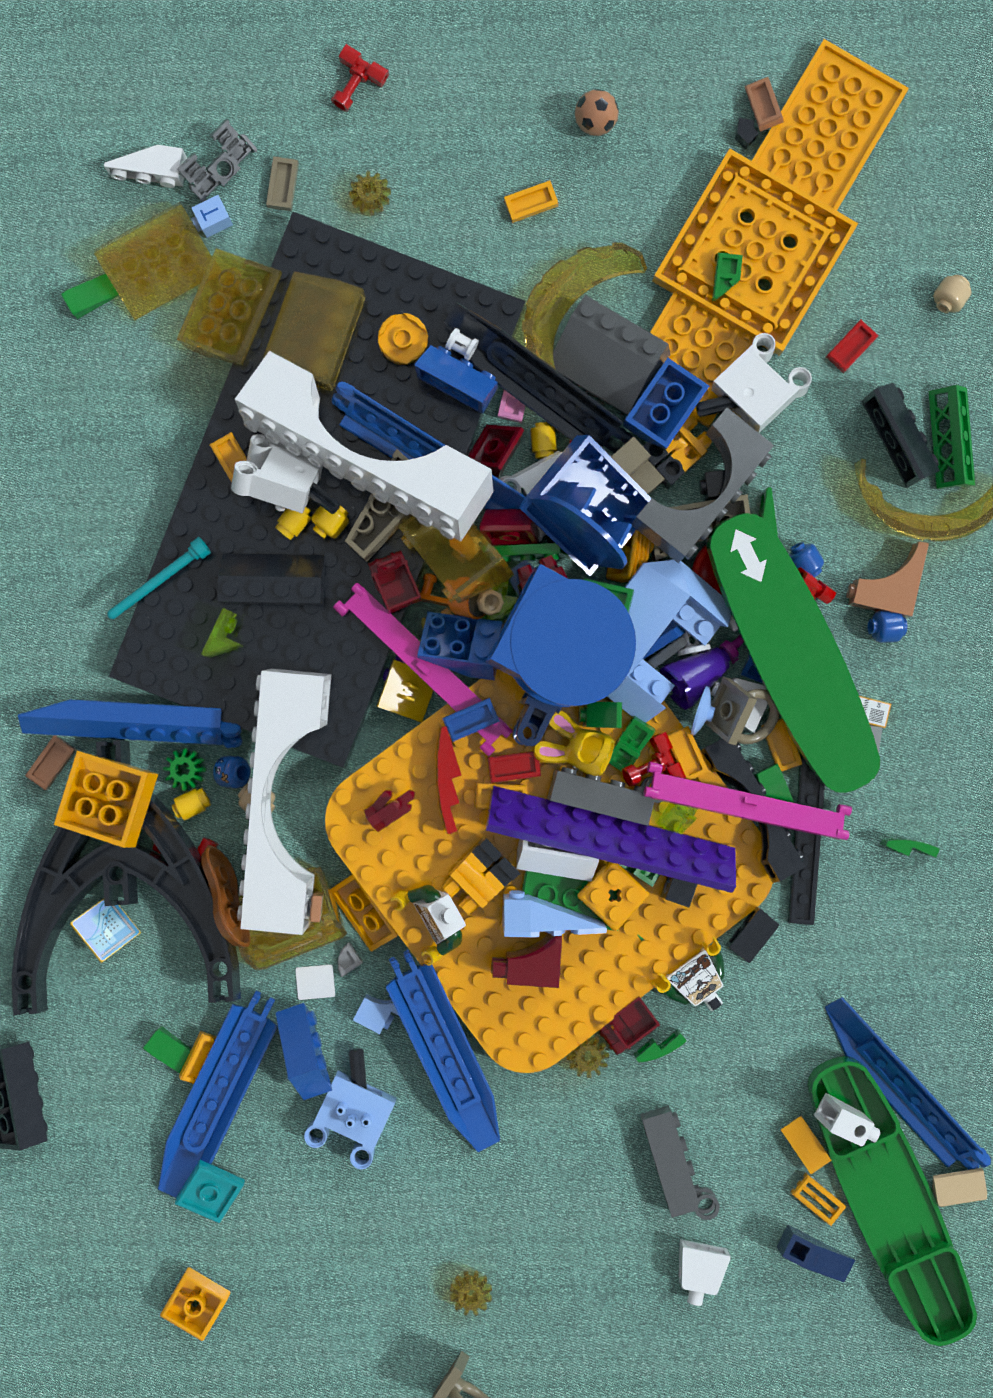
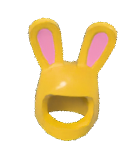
(586, 751)

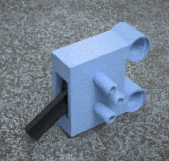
(353, 1111)

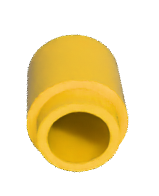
(543, 440)
(293, 522)
(191, 803)

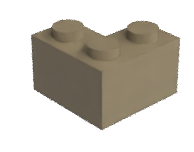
(635, 463)

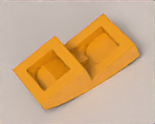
(806, 1145)

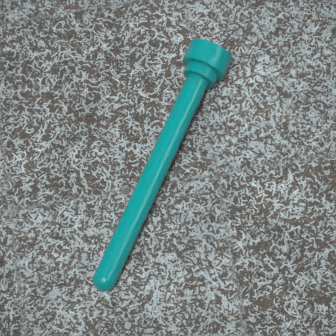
(197, 550)

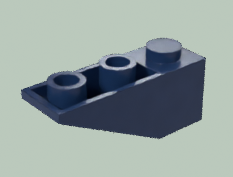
(814, 1254)

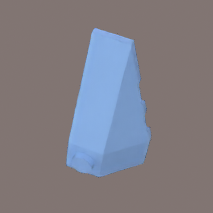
(529, 915)

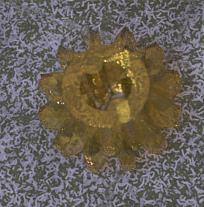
(366, 185)
(596, 1050)
(478, 1298)

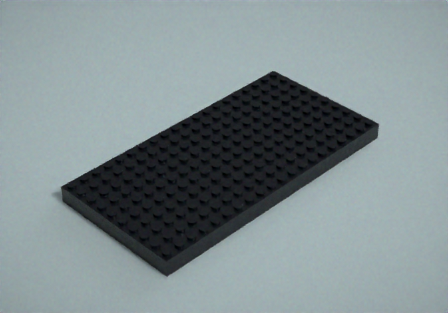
(178, 616)

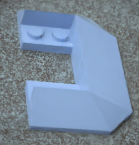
(664, 594)

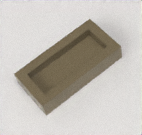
(282, 183)

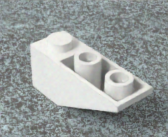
(150, 165)

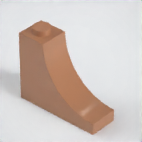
(893, 593)

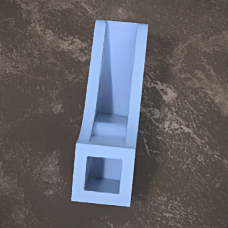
(375, 1013)

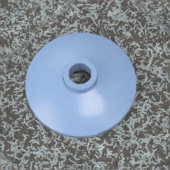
(704, 712)

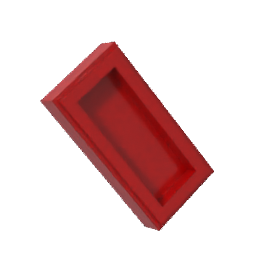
(852, 346)
(513, 767)

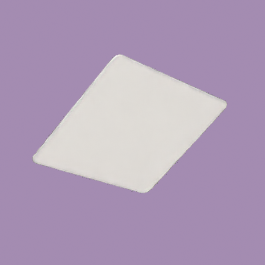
(315, 982)

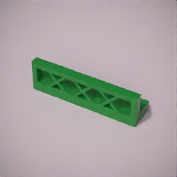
(960, 435)

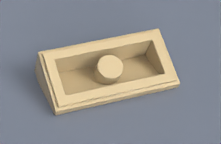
(959, 1187)

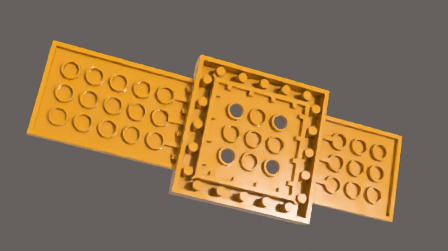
(790, 192)

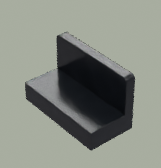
(752, 934)

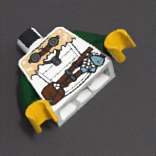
(439, 917)
(696, 979)

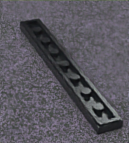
(804, 882)

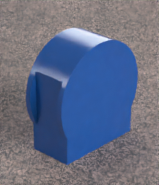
(565, 640)

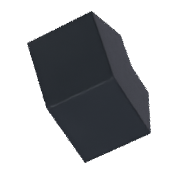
(745, 132)

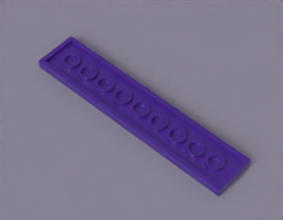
(611, 839)

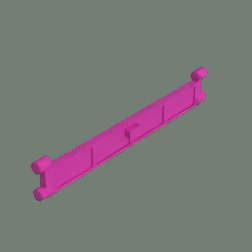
(406, 647)
(746, 805)

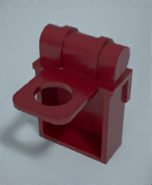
(394, 581)
(629, 1026)

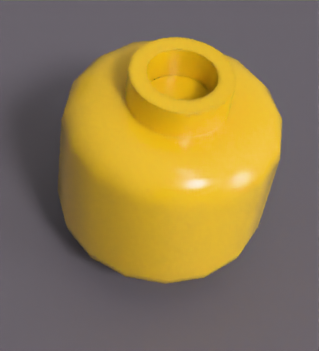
(329, 523)

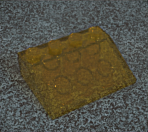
(155, 260)
(228, 307)
(316, 325)

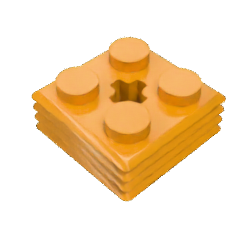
(637, 552)
(629, 894)
(197, 1319)

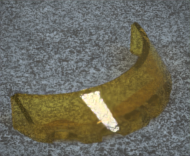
(568, 282)
(923, 527)

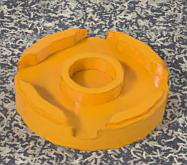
(402, 338)

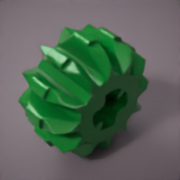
(175, 772)

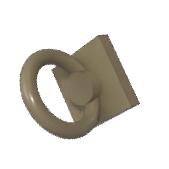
(733, 711)
(453, 1384)

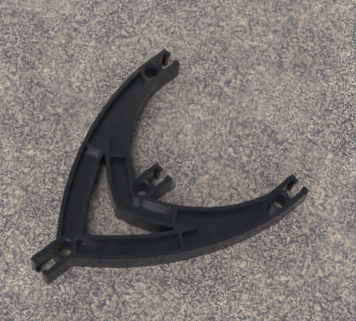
(64, 882)

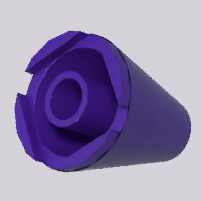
(694, 674)

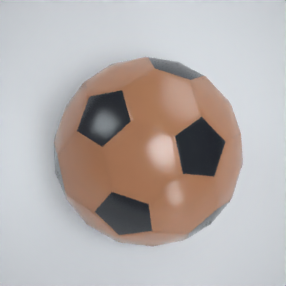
(596, 112)

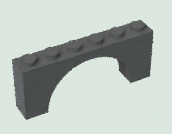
(741, 453)

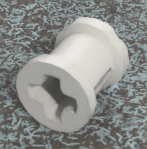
(470, 344)

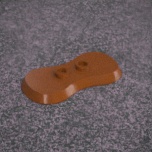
(225, 896)

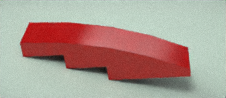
(446, 770)

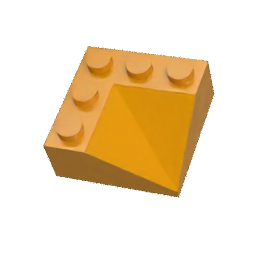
(106, 799)

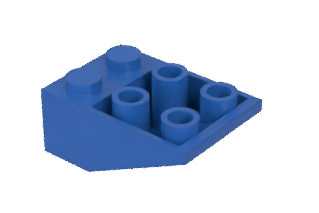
(459, 644)

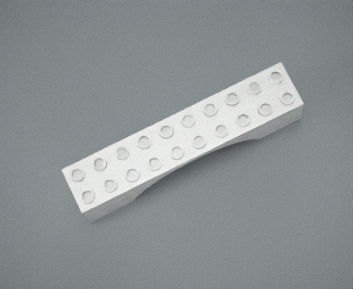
(437, 488)
(275, 885)

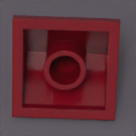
(496, 447)
(508, 527)

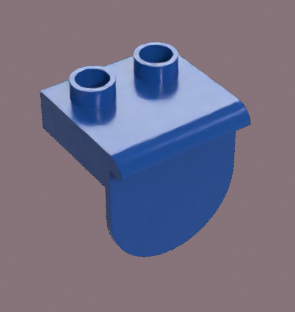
(587, 505)

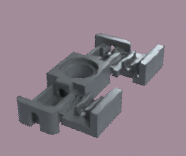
(236, 152)

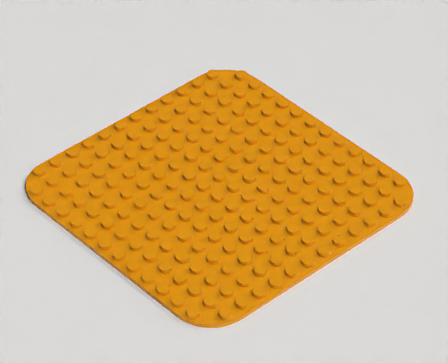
(599, 972)

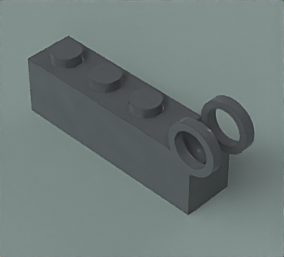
(601, 797)
(672, 1166)

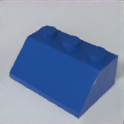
(456, 378)
(665, 404)

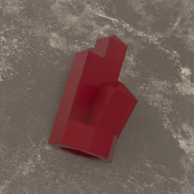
(383, 814)

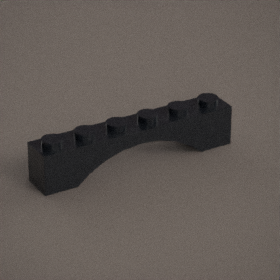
(778, 853)

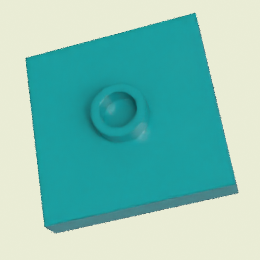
(209, 1191)

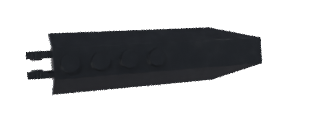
(536, 382)

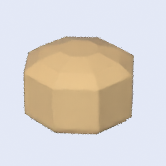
(490, 602)

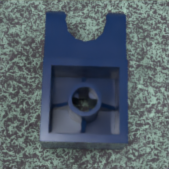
(536, 717)

